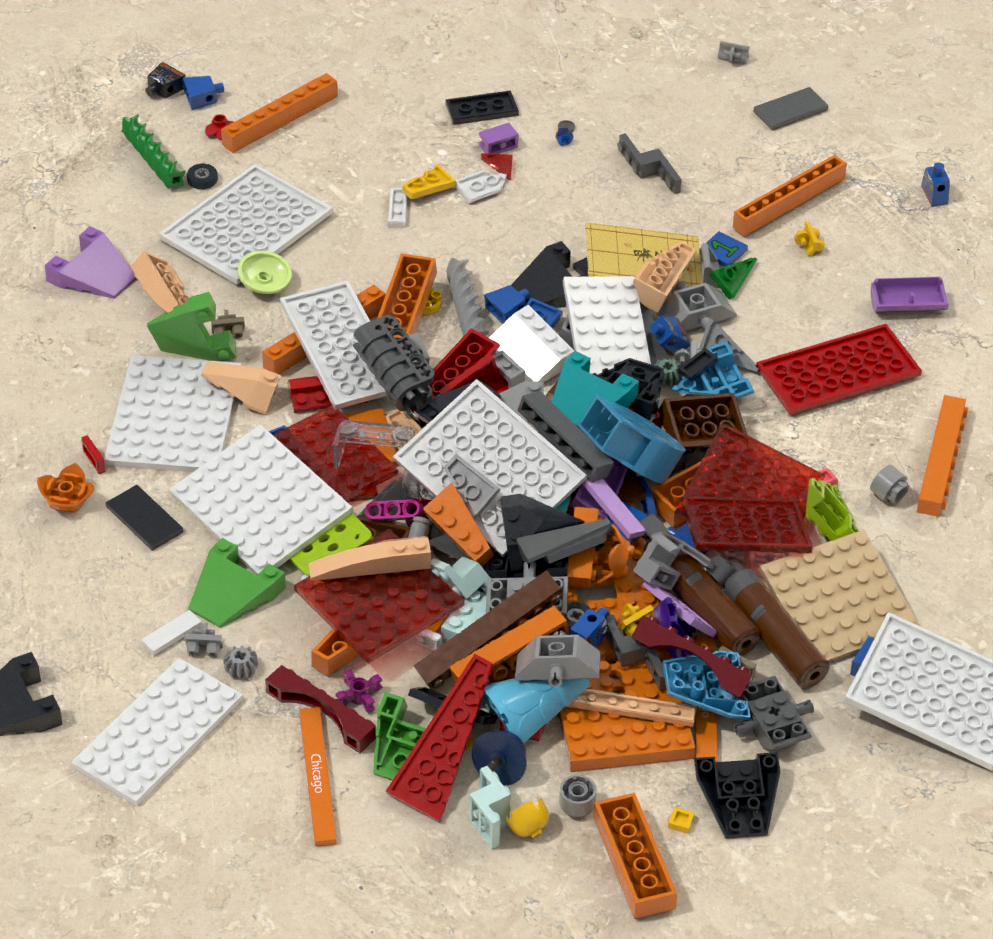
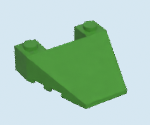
(186, 335)
(230, 590)
(393, 736)

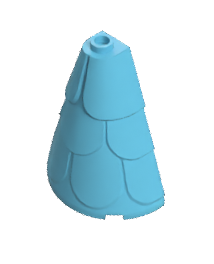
(530, 704)

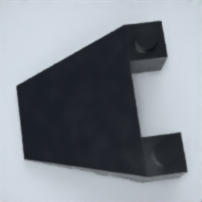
(546, 274)
(649, 384)
(17, 708)

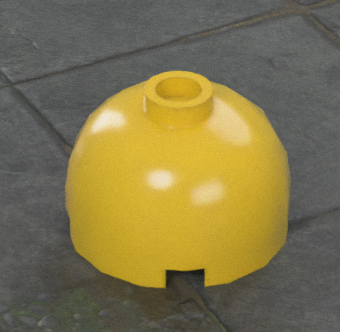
(529, 819)

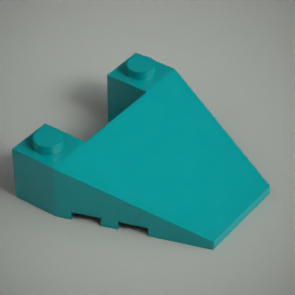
(578, 388)

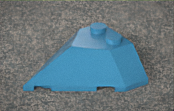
(718, 379)

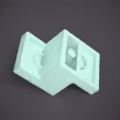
(463, 577)
(489, 807)

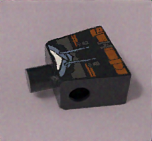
(164, 81)

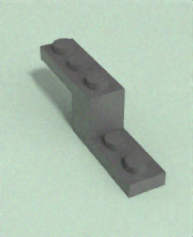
(649, 163)
(632, 652)

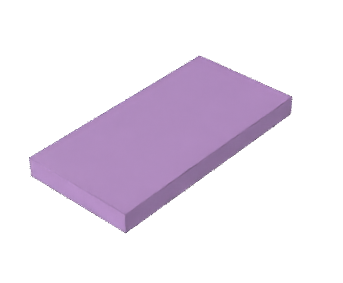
(682, 609)

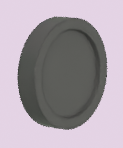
(566, 124)

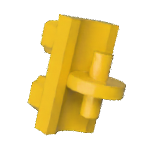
(809, 239)
(633, 617)

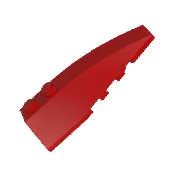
(461, 357)

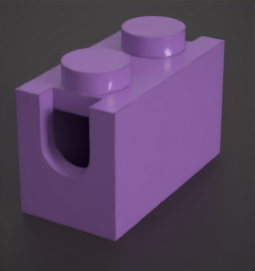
(499, 139)

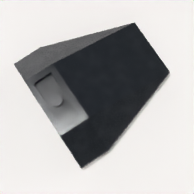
(740, 792)

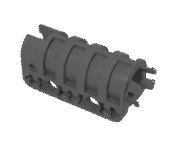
(392, 363)

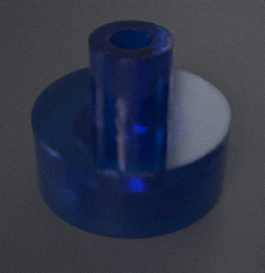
(564, 136)

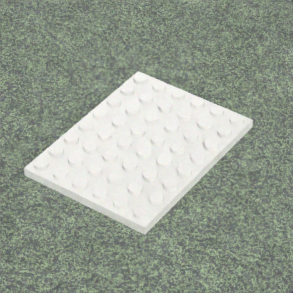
(245, 217)
(168, 416)
(497, 446)
(261, 500)
(928, 689)

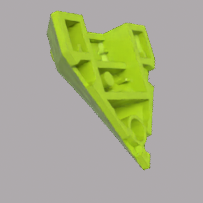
(828, 510)

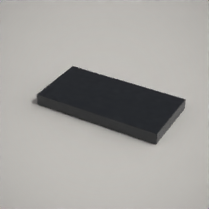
(481, 107)
(144, 517)
(436, 699)

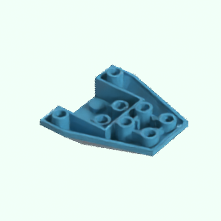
(695, 683)

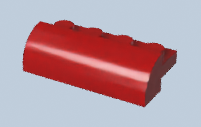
(308, 394)

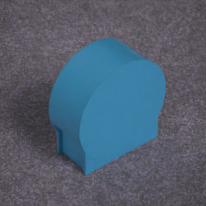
(631, 439)

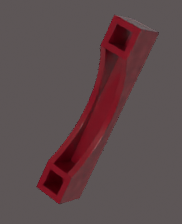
(653, 636)
(291, 688)

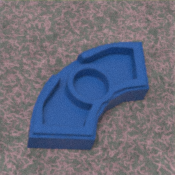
(647, 504)

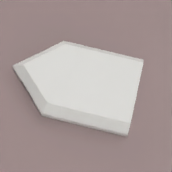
(480, 185)

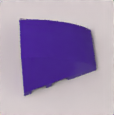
(667, 614)

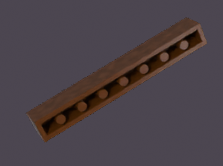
(506, 616)

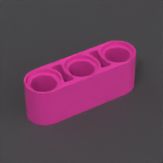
(386, 507)

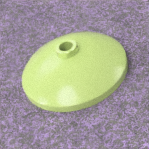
(264, 272)

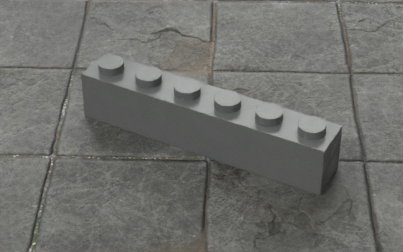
(565, 436)

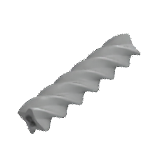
(464, 297)

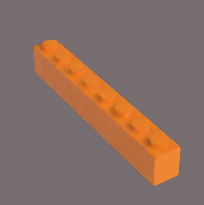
(279, 112)
(789, 195)
(290, 351)
(941, 456)

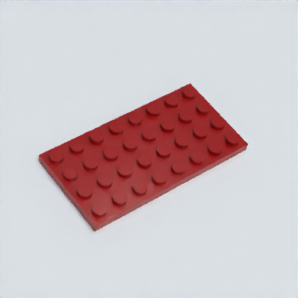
(838, 369)

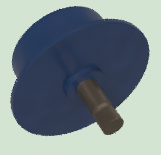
(502, 754)

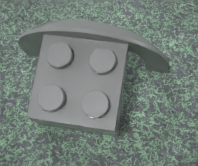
(658, 557)

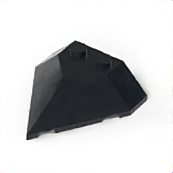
(527, 517)

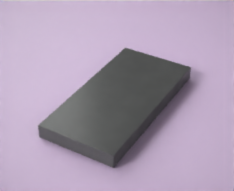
(790, 108)

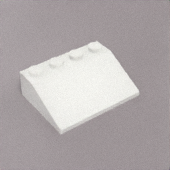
(532, 345)

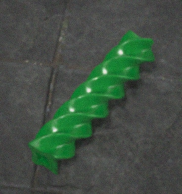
(151, 152)

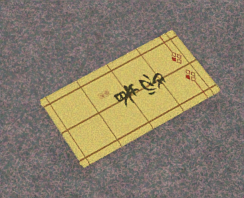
(625, 251)

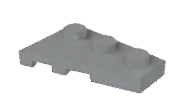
(471, 485)

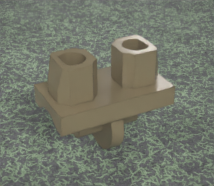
(228, 322)

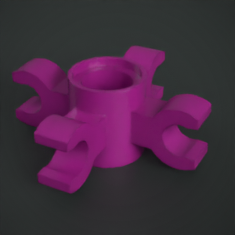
(359, 690)

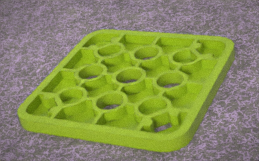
(352, 537)

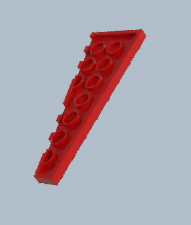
(433, 763)

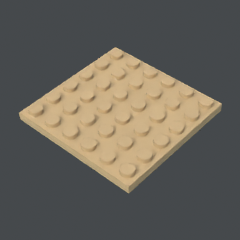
(837, 593)

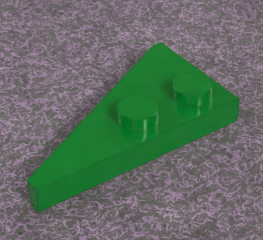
(731, 277)

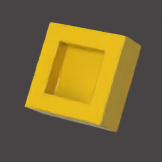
(681, 820)

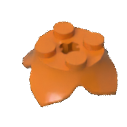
(67, 490)
(614, 557)

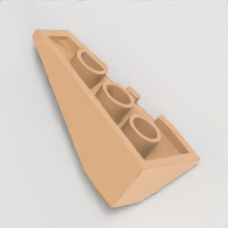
(249, 384)

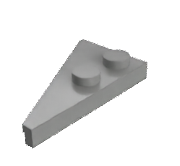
(715, 335)

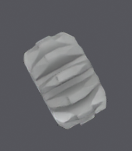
(240, 662)

